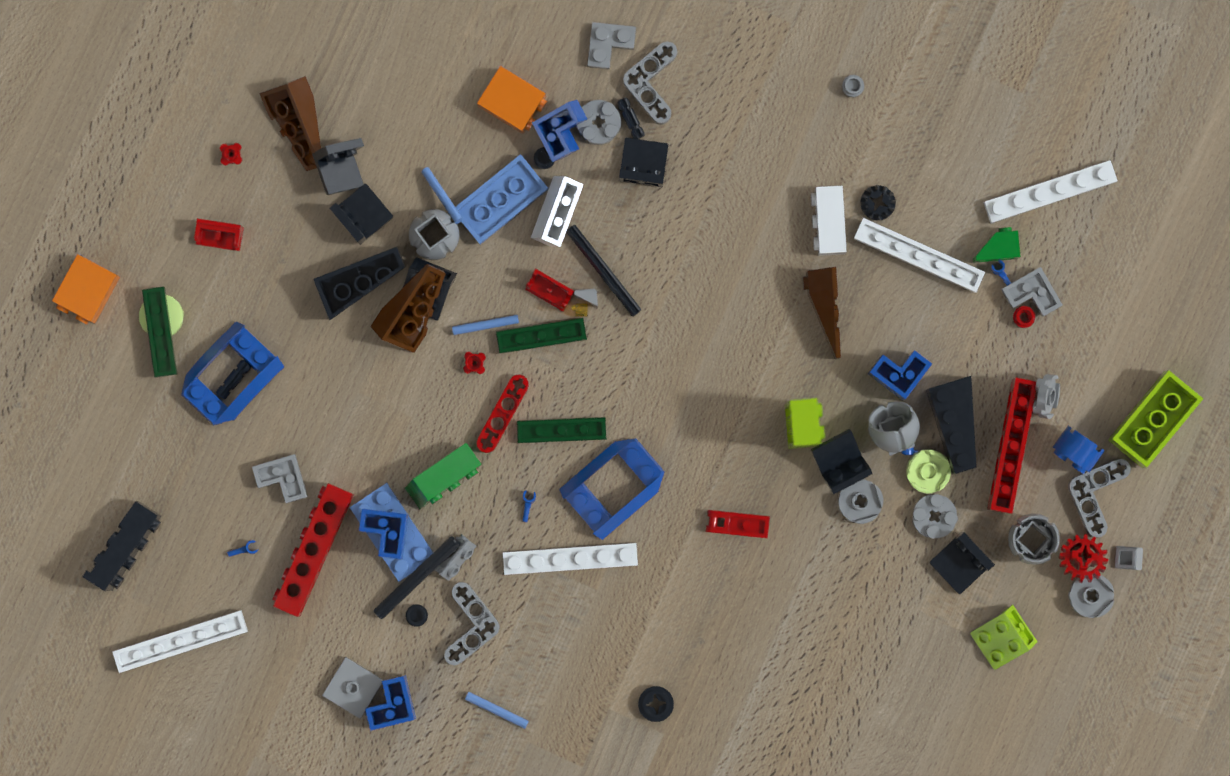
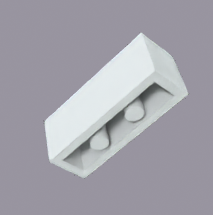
(557, 211)
(829, 220)

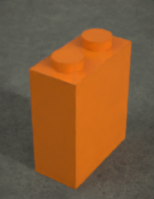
(512, 100)
(85, 290)

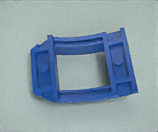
(253, 353)
(589, 506)

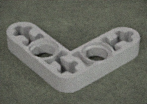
(643, 84)
(1089, 487)
(478, 621)

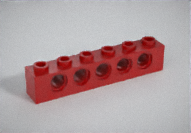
(1012, 445)
(342, 501)

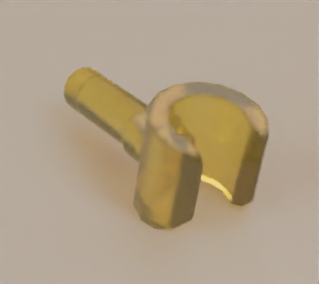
(580, 309)

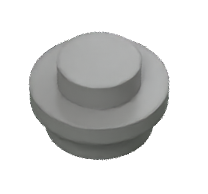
(853, 86)

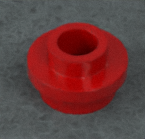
(1030, 314)

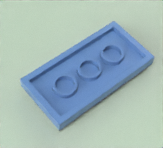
(500, 199)
(416, 547)

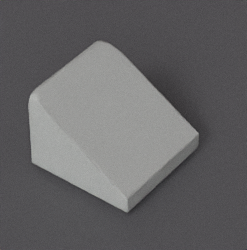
(587, 295)
(1128, 558)

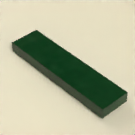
(159, 332)
(541, 335)
(561, 430)

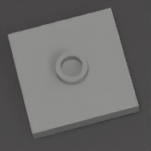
(353, 687)

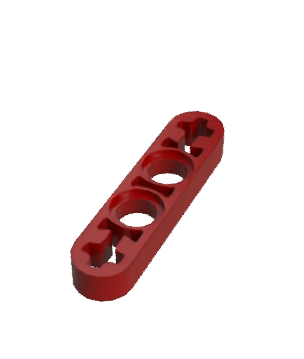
(502, 413)

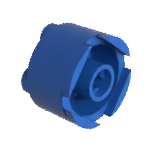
(1077, 449)

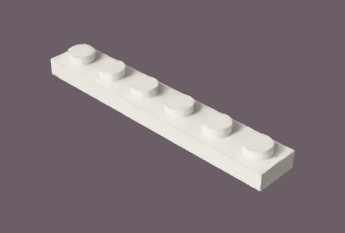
(1050, 191)
(919, 255)
(570, 558)
(180, 641)

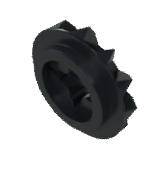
(881, 212)
(664, 710)

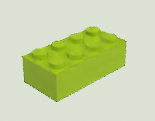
(1155, 419)
(803, 423)

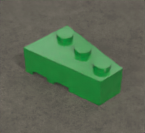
(443, 476)

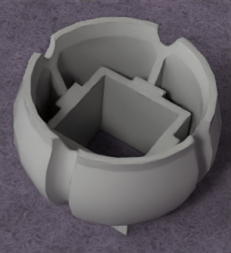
(442, 247)
(894, 427)
(1044, 551)

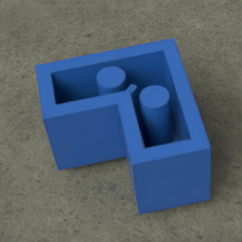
(555, 131)
(900, 379)
(392, 530)
(398, 706)

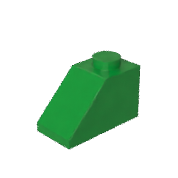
(1001, 246)

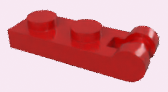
(738, 524)

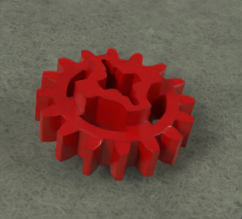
(1091, 558)

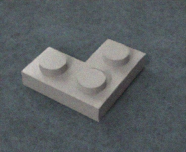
(606, 37)
(1034, 286)
(285, 471)

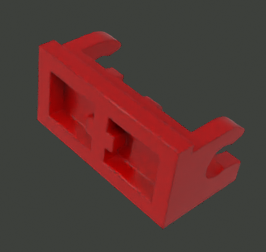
(218, 234)
(549, 290)

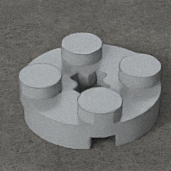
(609, 129)
(1047, 396)
(939, 504)
(871, 507)
(1091, 609)

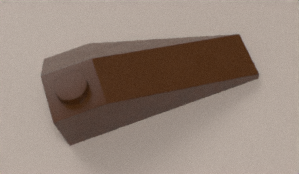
(295, 112)
(822, 293)
(407, 313)

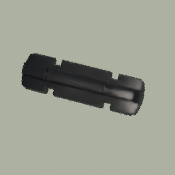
(630, 118)
(233, 379)

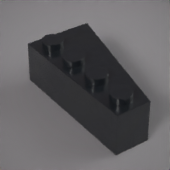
(351, 283)
(955, 422)
(123, 547)

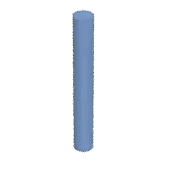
(441, 195)
(487, 324)
(509, 716)

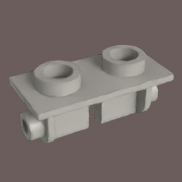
(451, 566)

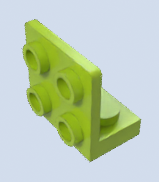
(1004, 638)

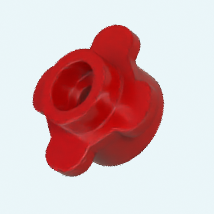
(235, 149)
(469, 367)

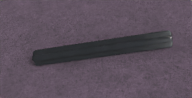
(603, 270)
(416, 577)

